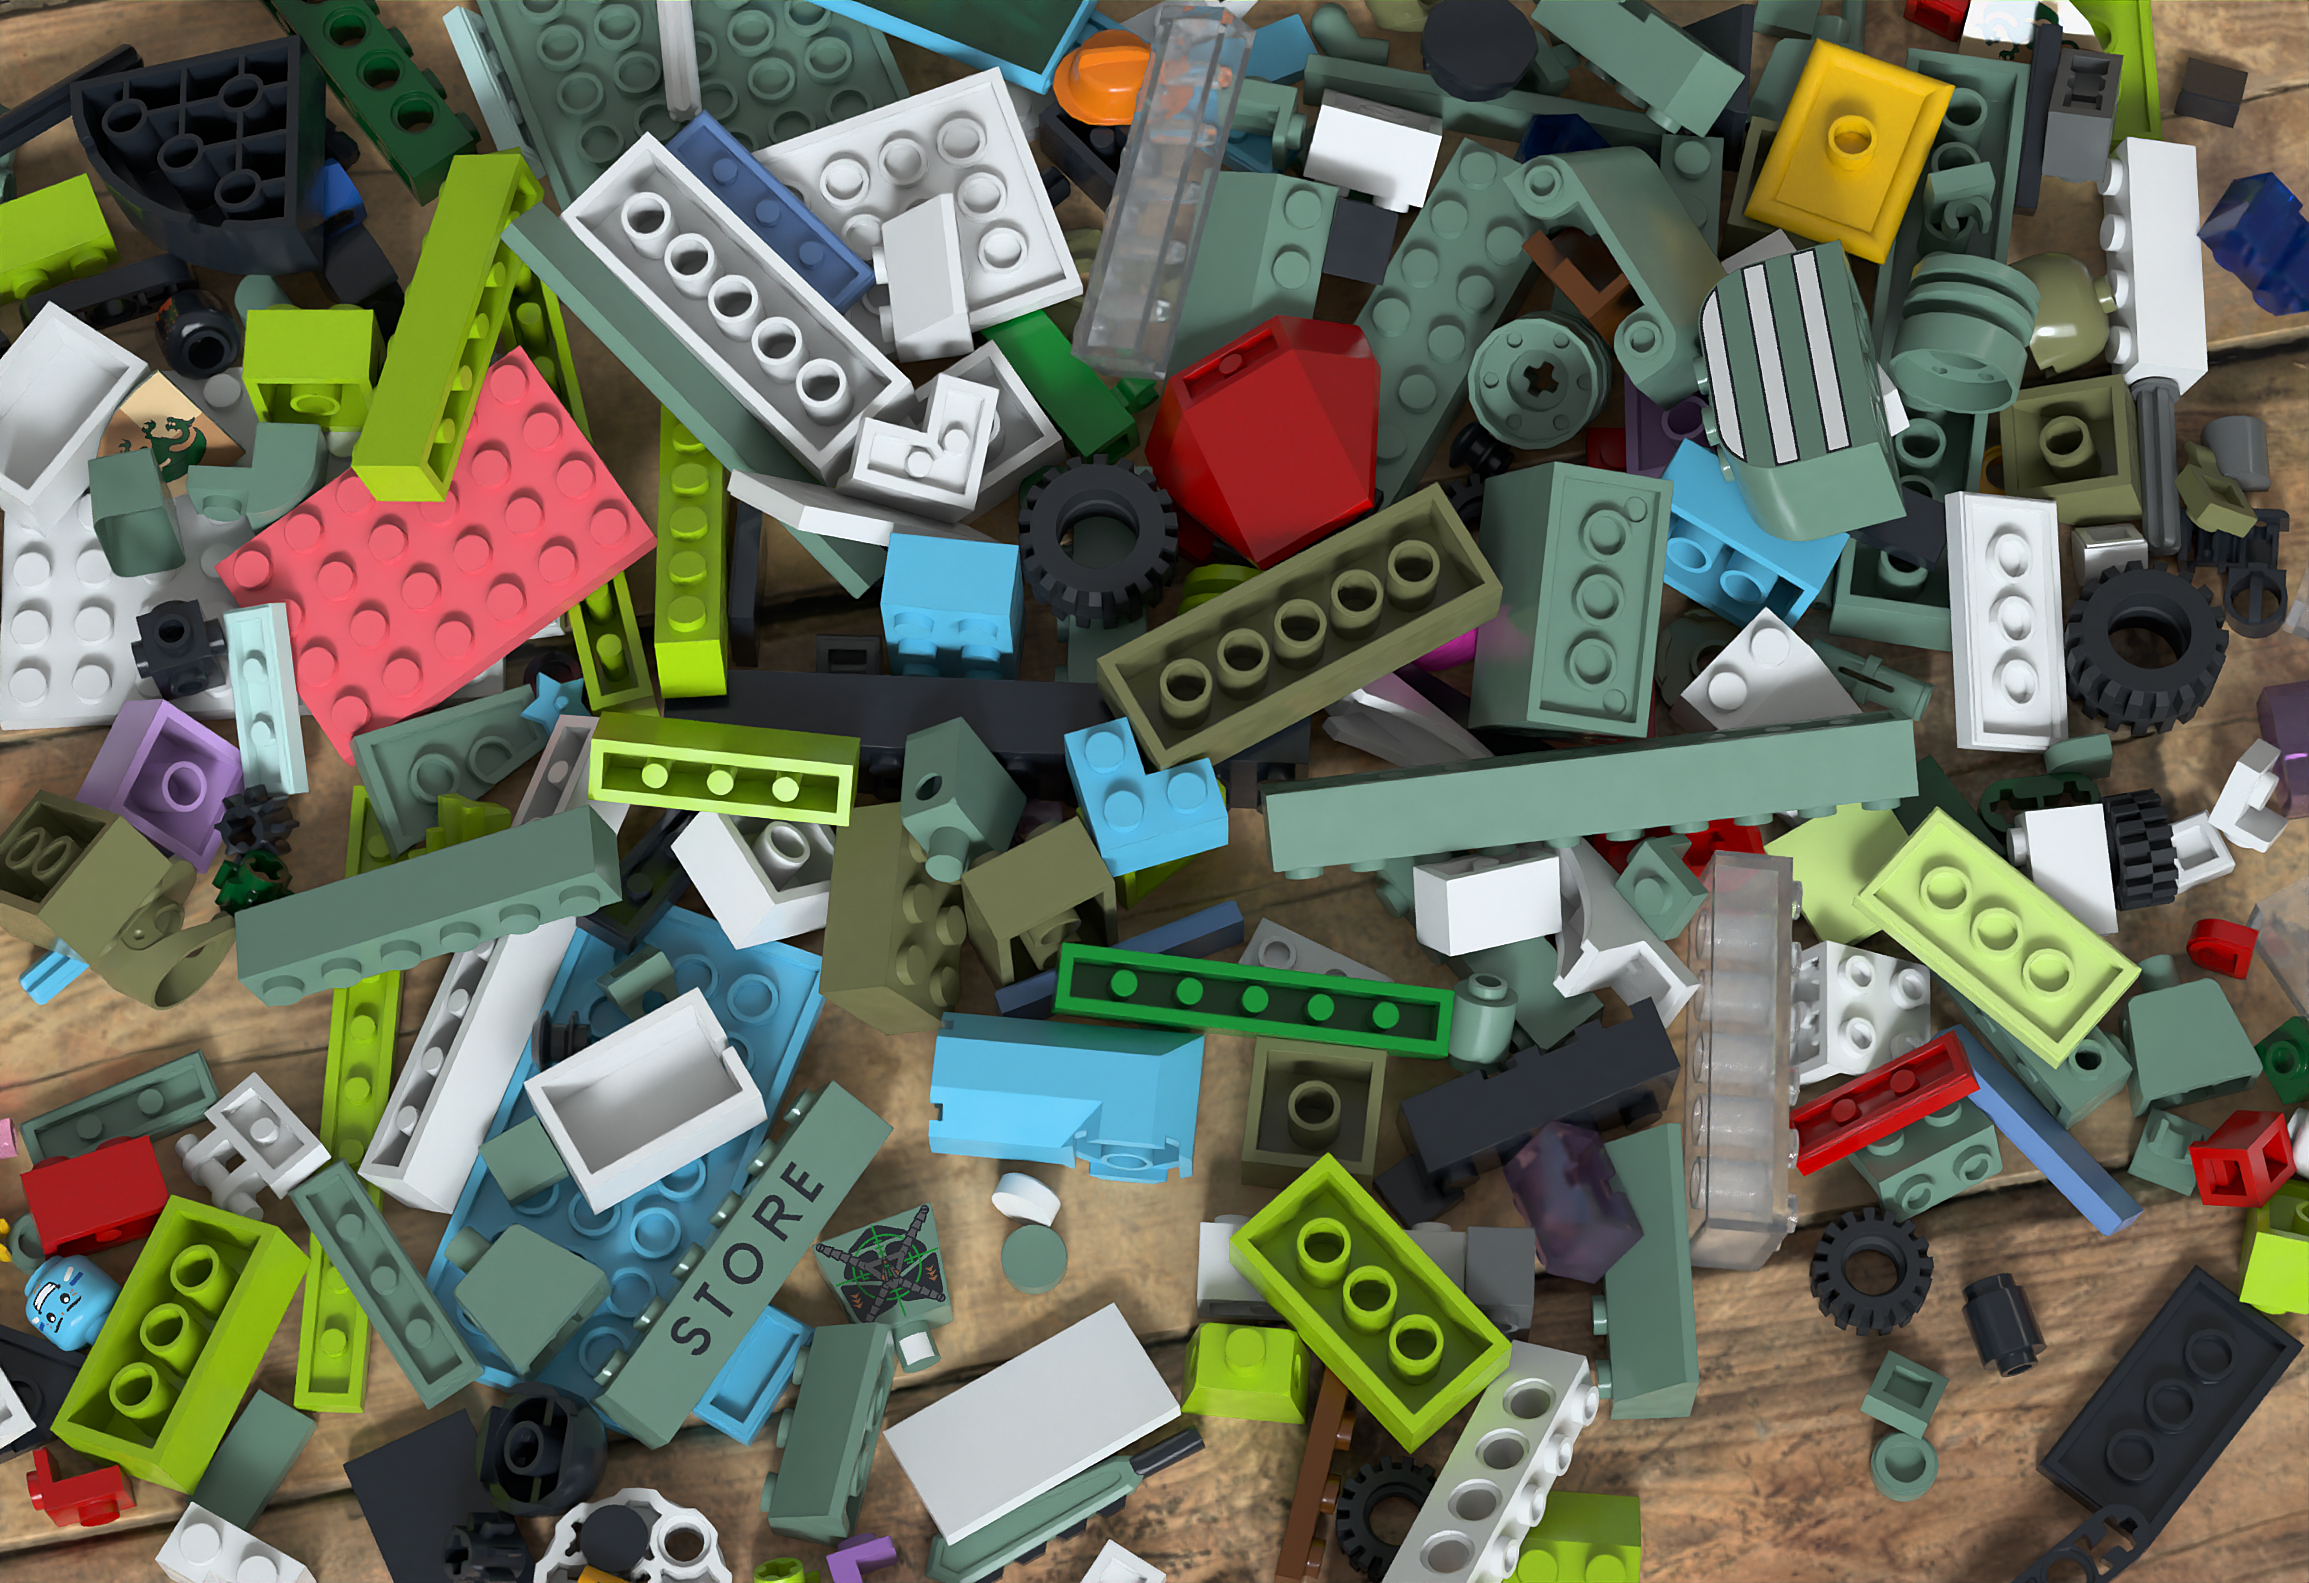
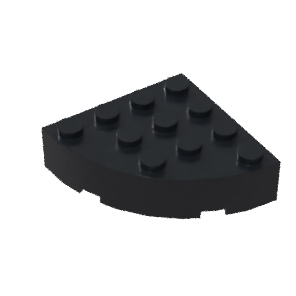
(216, 154)

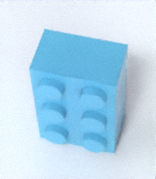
(1725, 557)
(953, 608)

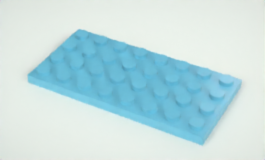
(768, 1011)

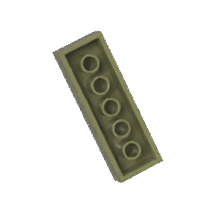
(1301, 634)

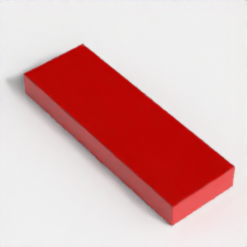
(1882, 1102)

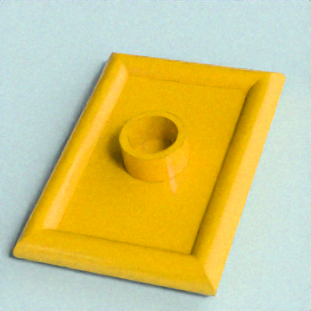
(1849, 150)

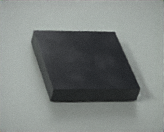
(747, 585)

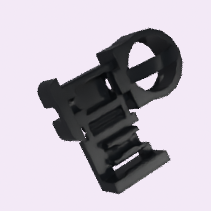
(2250, 563)

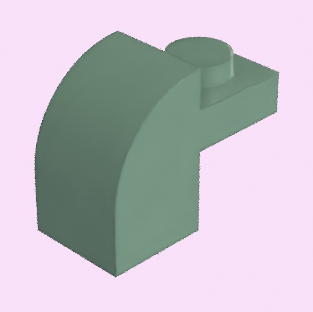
(284, 472)

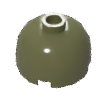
(2071, 314)

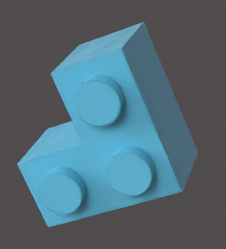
(1139, 816)

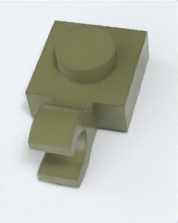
(2210, 497)

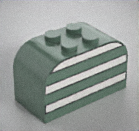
(1798, 396)

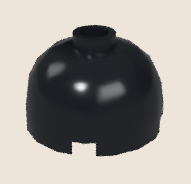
(541, 1451)

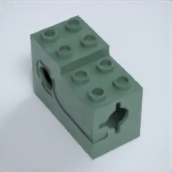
(1576, 604)

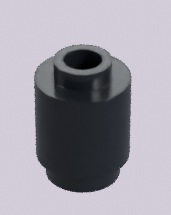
(2002, 1325)

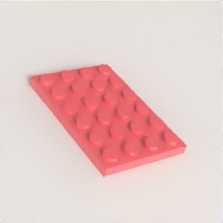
(422, 597)

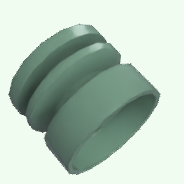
(1964, 334)
(1506, 389)

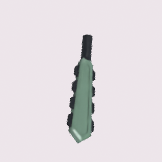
(1057, 1513)

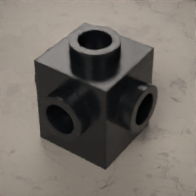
(180, 649)

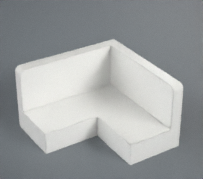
(932, 469)

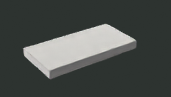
(833, 514)
(2006, 622)
(1031, 1423)

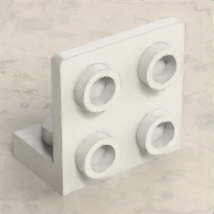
(1857, 1011)

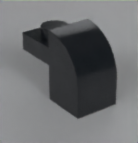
(360, 274)

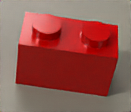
(95, 1197)

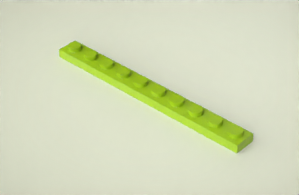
(356, 1093)

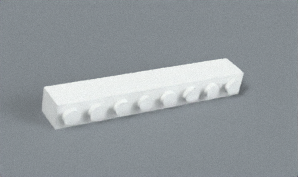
(480, 1017)

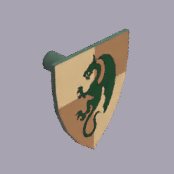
(2008, 28)
(175, 428)

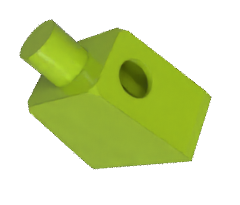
(1246, 1373)

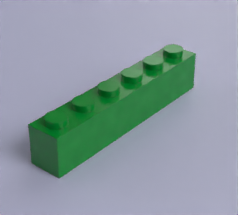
(1251, 1001)

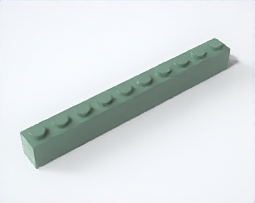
(1589, 791)

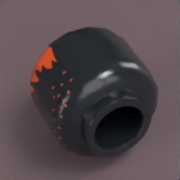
(197, 334)

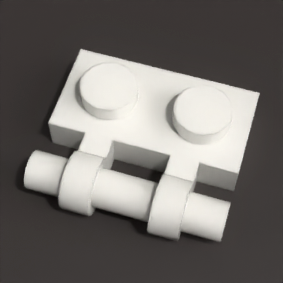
(265, 1134)

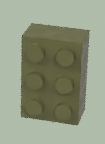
(74, 876)
(1035, 899)
(890, 927)

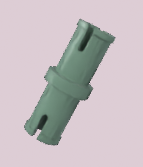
(1908, 694)

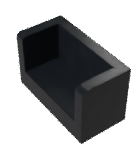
(1360, 241)

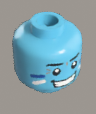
(70, 1301)

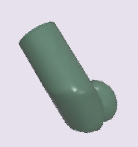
(1340, 39)

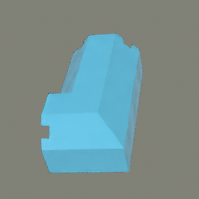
(1066, 1094)

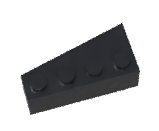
(1590, 1082)

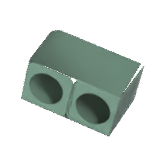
(141, 540)

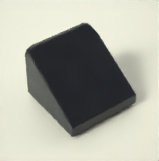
(2211, 92)

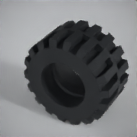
(1089, 493)
(2156, 603)

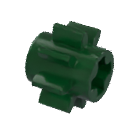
(251, 881)

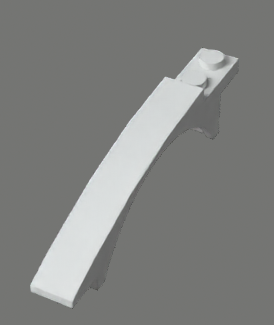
(1601, 933)

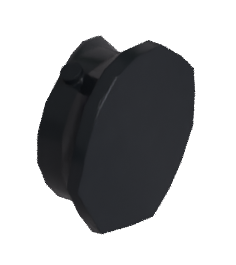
(1477, 48)

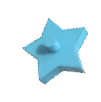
(553, 700)

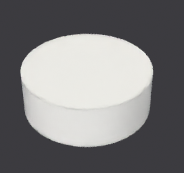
(1026, 1200)

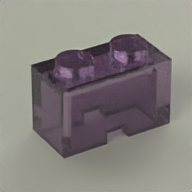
(1567, 1198)

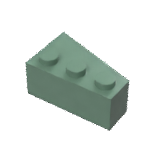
(1648, 57)

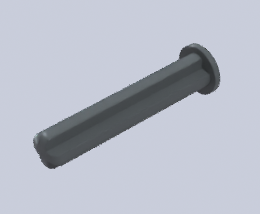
(2158, 464)

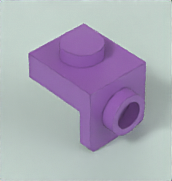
(861, 1556)

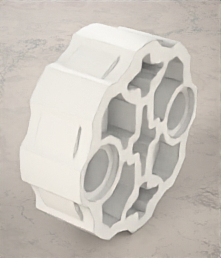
(662, 1521)

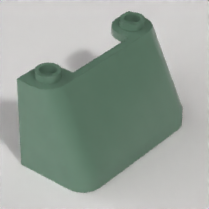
(1653, 239)

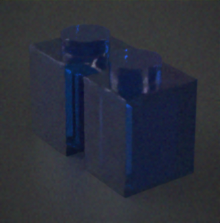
(2262, 242)

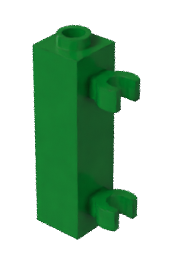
(1069, 391)

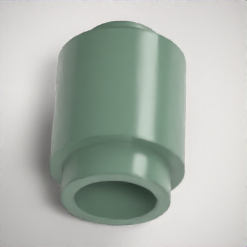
(1481, 1023)

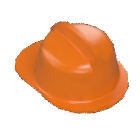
(1103, 78)

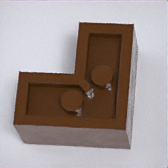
(1586, 277)

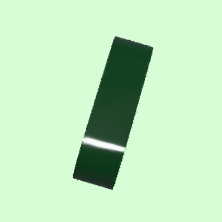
(2032, 794)

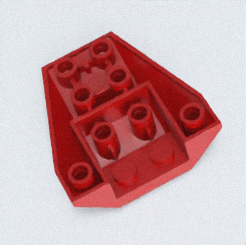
(1272, 436)

